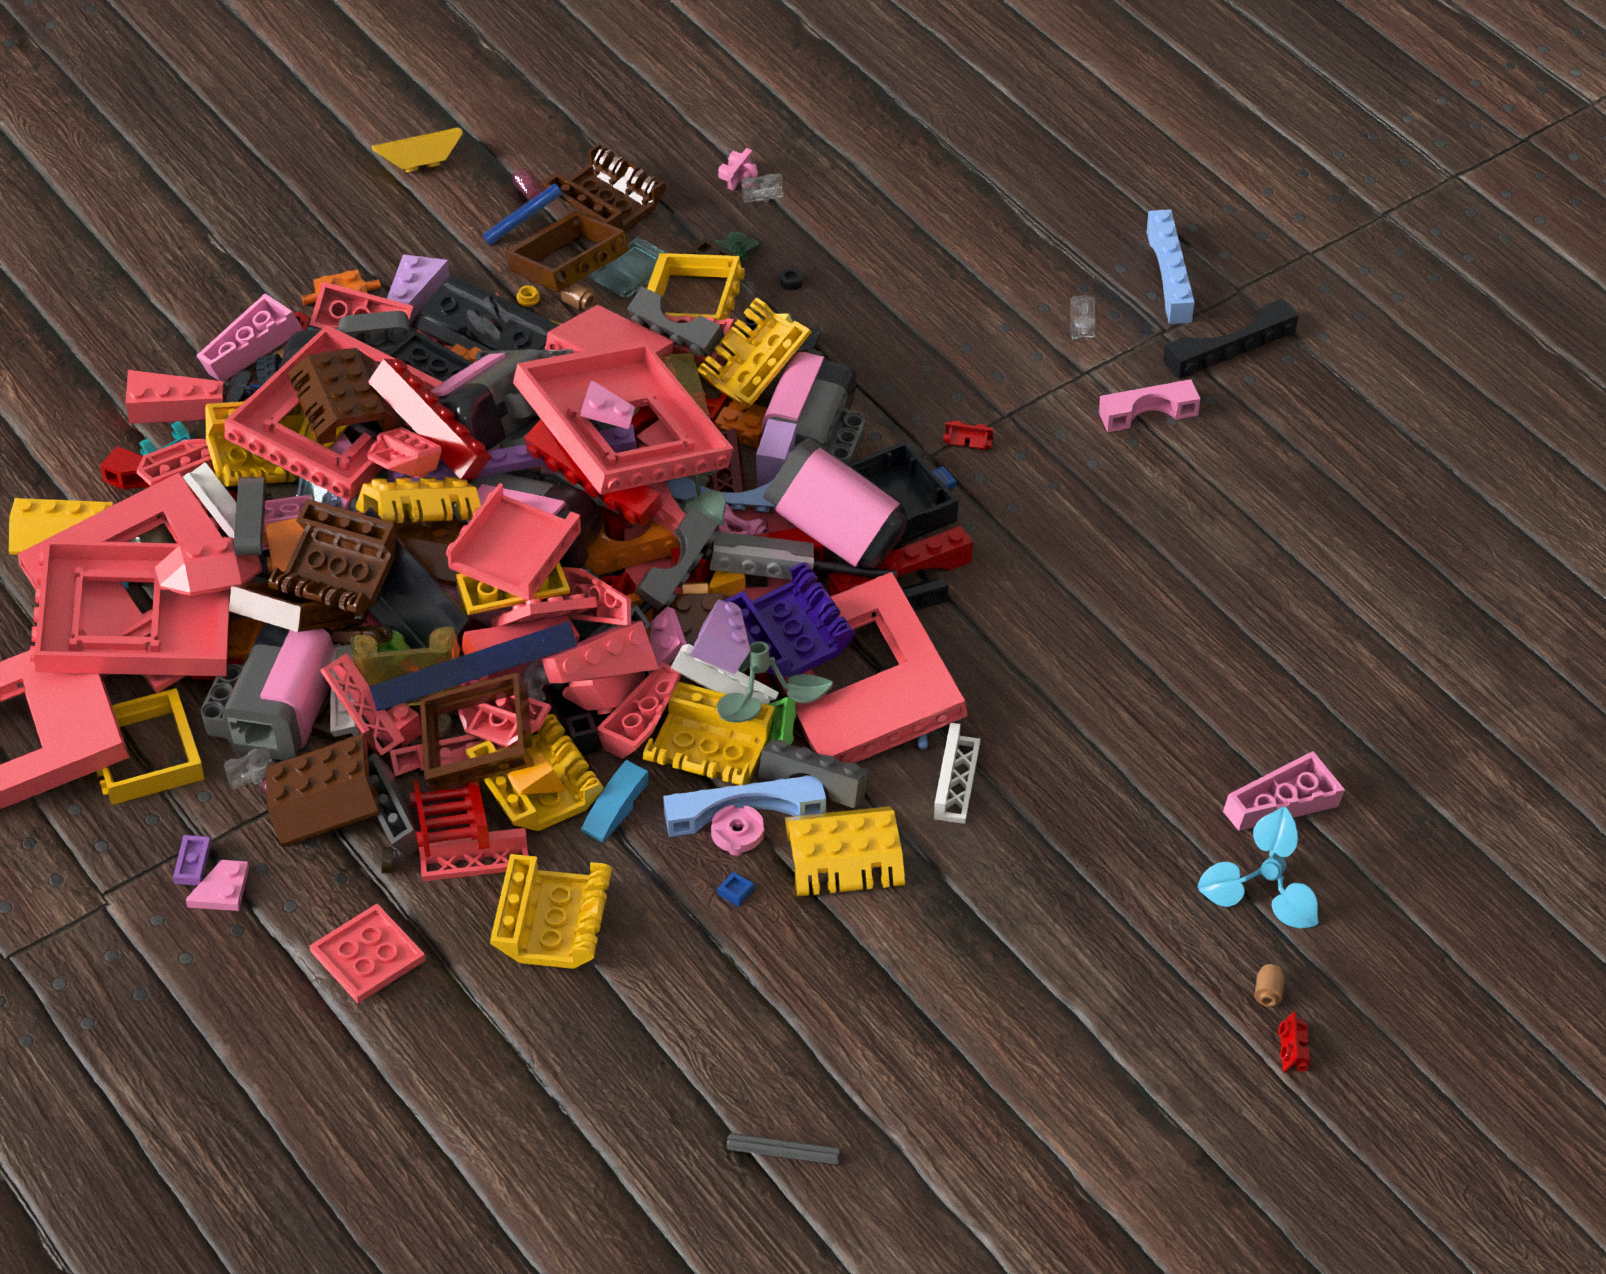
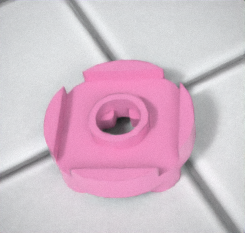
(737, 841)

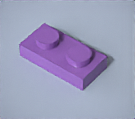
(192, 860)

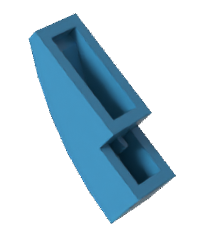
(615, 801)

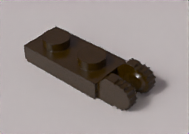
(379, 633)

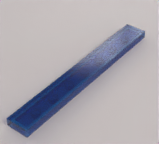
(473, 666)

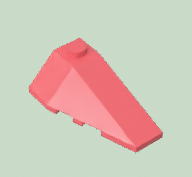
(611, 604)

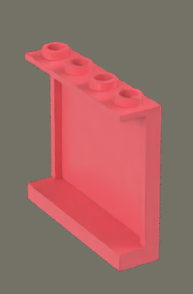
(601, 329)
(512, 544)

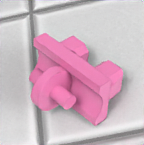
(739, 168)

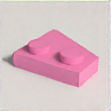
(606, 407)
(666, 636)
(221, 887)

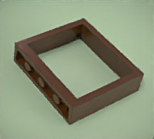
(610, 246)
(282, 610)
(483, 766)

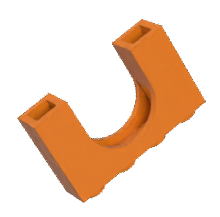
(611, 555)

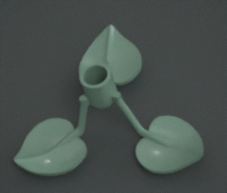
(709, 503)
(801, 687)

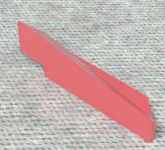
(451, 751)

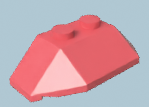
(405, 452)
(174, 459)
(206, 568)
(603, 693)
(497, 719)

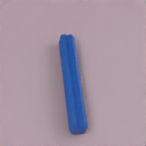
(522, 214)

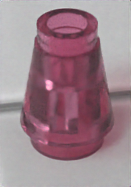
(525, 183)

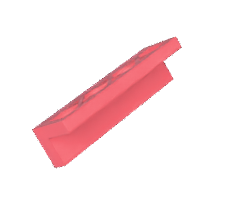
(359, 690)
(449, 852)

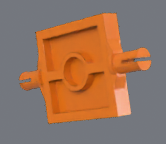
(348, 279)

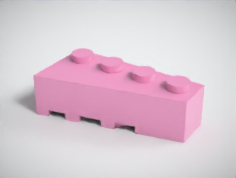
(249, 337)
(1301, 786)

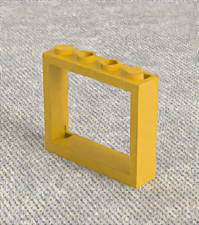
(701, 266)
(161, 780)

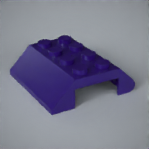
(796, 623)

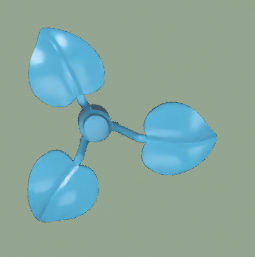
(1279, 835)

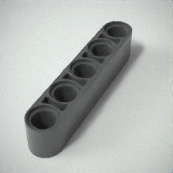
(250, 516)

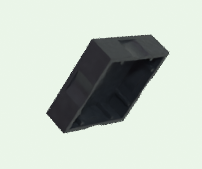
(907, 478)

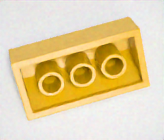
(41, 518)
(481, 597)

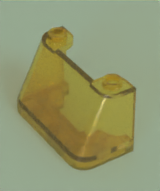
(384, 666)

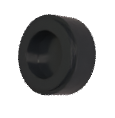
(791, 279)

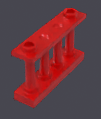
(471, 804)

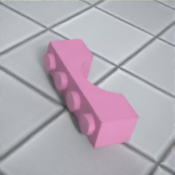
(1175, 399)

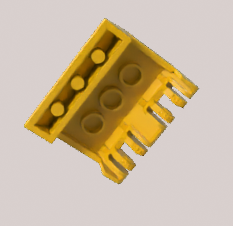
(754, 358)
(237, 462)
(423, 499)
(705, 743)
(546, 809)
(845, 845)
(549, 914)

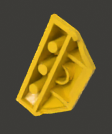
(420, 150)

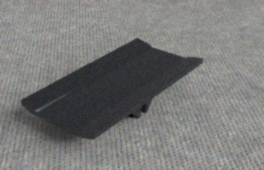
(480, 319)
(414, 600)

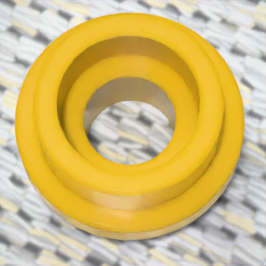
(528, 296)

